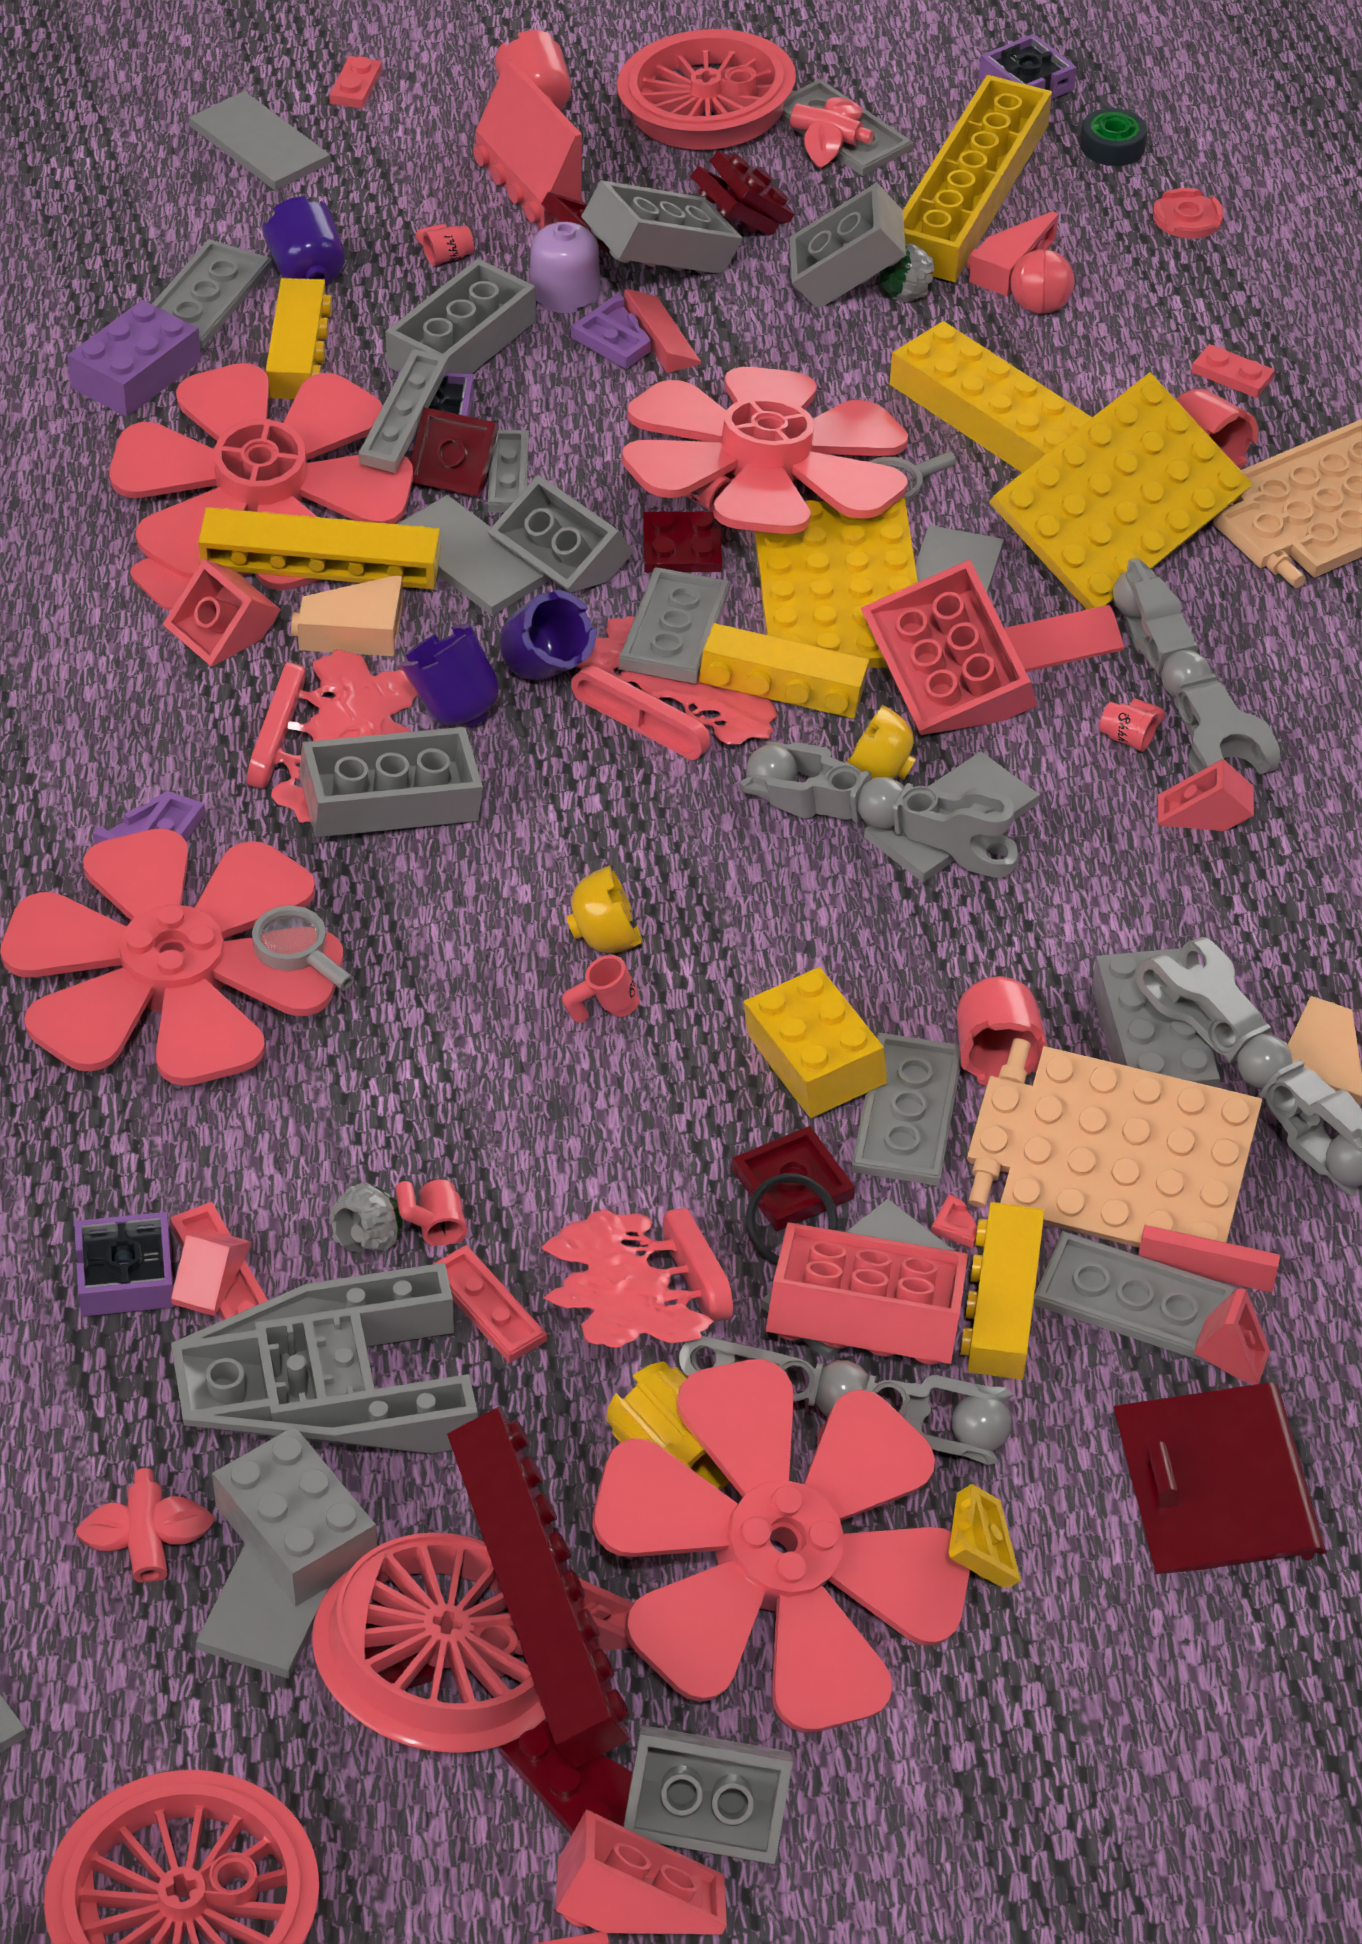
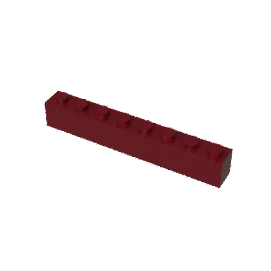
(539, 1588)

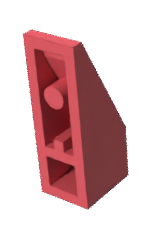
(998, 254)

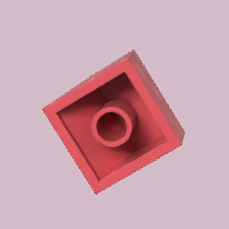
(220, 613)

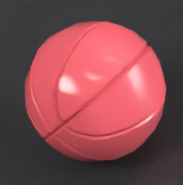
(1042, 281)

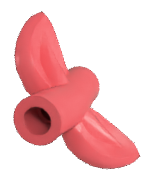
(830, 128)
(145, 1525)

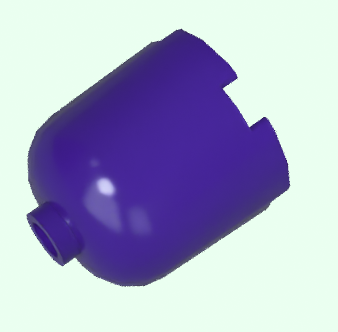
(304, 240)
(547, 636)
(452, 677)

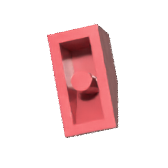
(1208, 800)

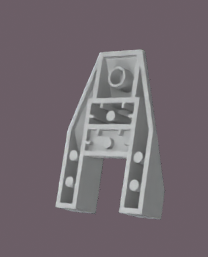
(309, 1367)

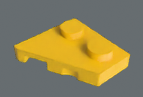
(982, 1537)

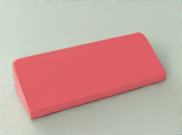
(665, 336)
(1066, 638)

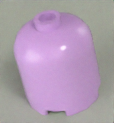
(565, 267)

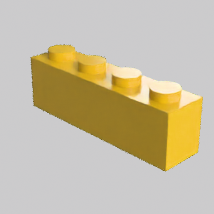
(297, 335)
(783, 670)
(1005, 1292)

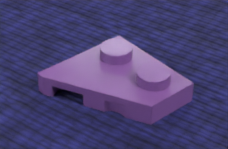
(613, 333)
(164, 811)

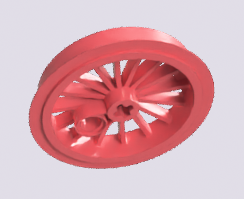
(743, 93)
(439, 1632)
(154, 1799)

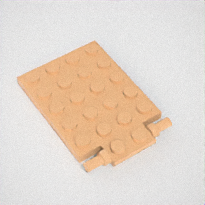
(1302, 507)
(1112, 1147)

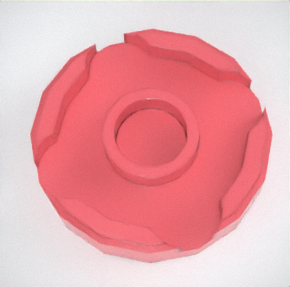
(1197, 221)

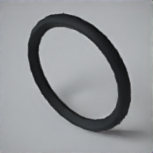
(771, 1182)

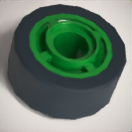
(1113, 137)

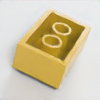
(815, 1042)

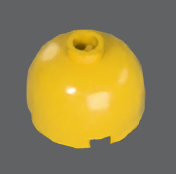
(885, 746)
(603, 913)

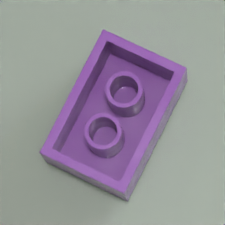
(134, 358)

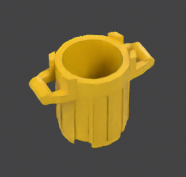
(652, 1415)

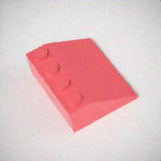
(528, 145)
(950, 652)
(867, 1293)

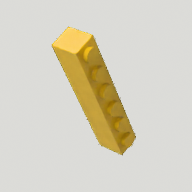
(320, 547)

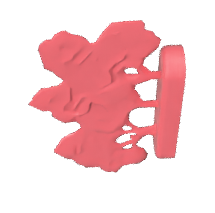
(359, 709)
(644, 712)
(631, 1293)

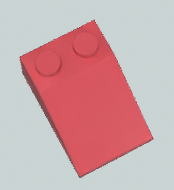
(635, 1885)

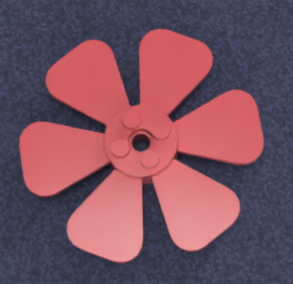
(767, 445)
(255, 461)
(167, 955)
(702, 1623)

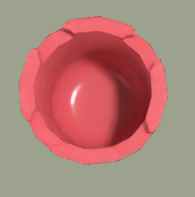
(541, 61)
(1223, 421)
(990, 1019)

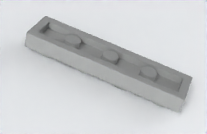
(403, 410)

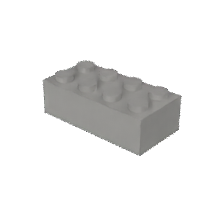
(661, 228)
(465, 319)
(390, 781)
(1139, 1032)

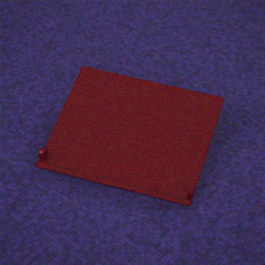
(1218, 1479)

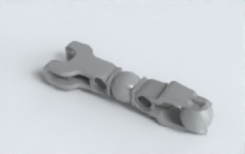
(1202, 702)
(921, 812)
(1235, 1028)
(979, 1420)

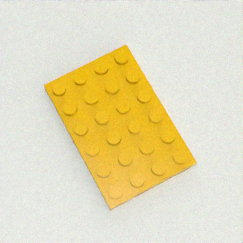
(1120, 491)
(829, 571)

